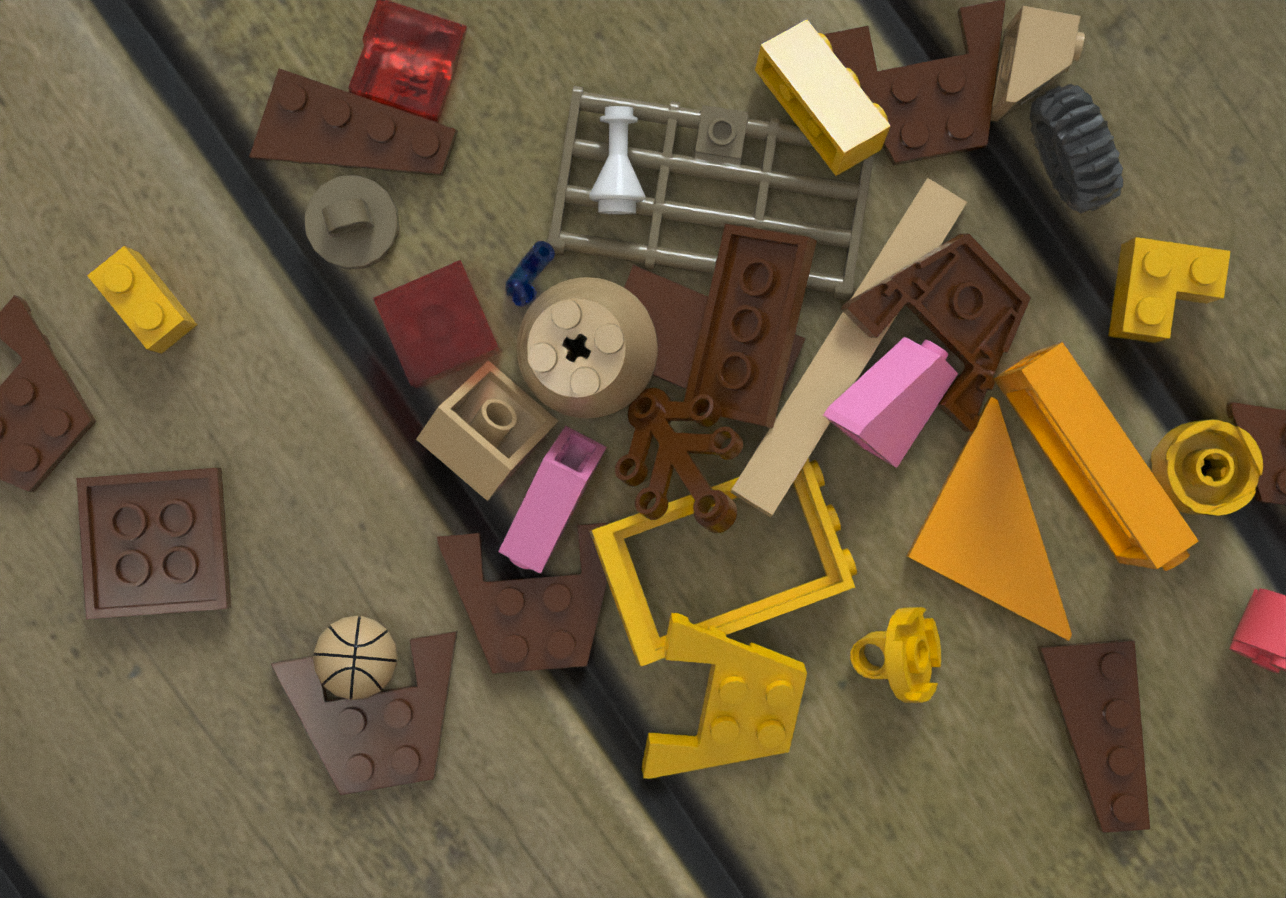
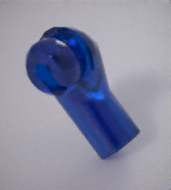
(527, 270)

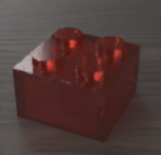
(437, 324)

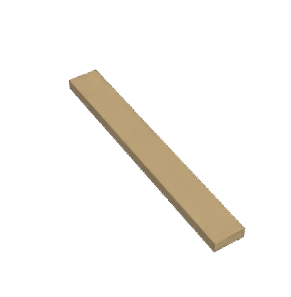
(840, 357)

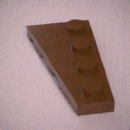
(334, 127)
(1104, 727)

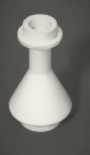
(617, 184)

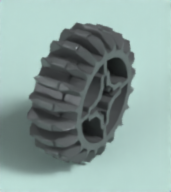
(1076, 148)

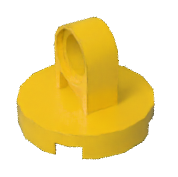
(909, 652)

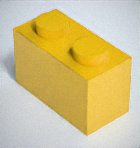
(142, 300)

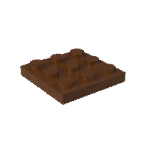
(153, 543)

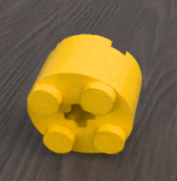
(1229, 481)

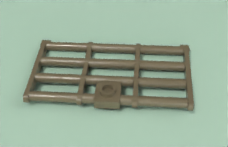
(717, 158)

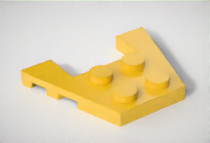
(746, 704)

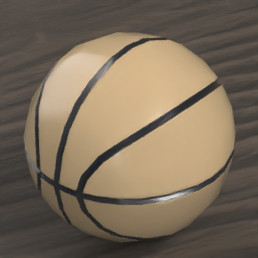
(355, 657)

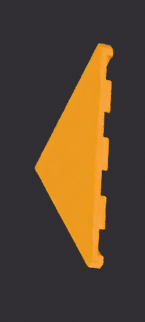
(987, 532)

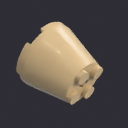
(616, 333)

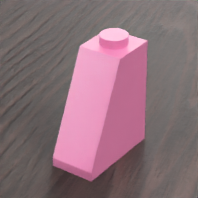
(894, 399)
(551, 499)

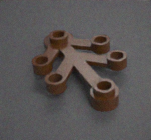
(675, 453)

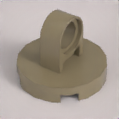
(351, 222)

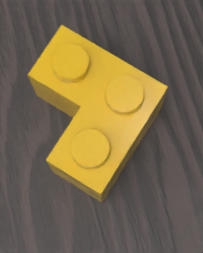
(1154, 276)

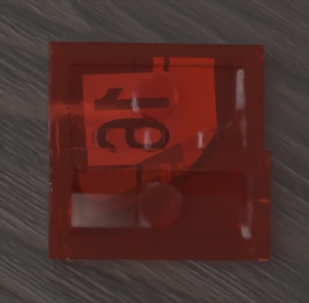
(408, 59)

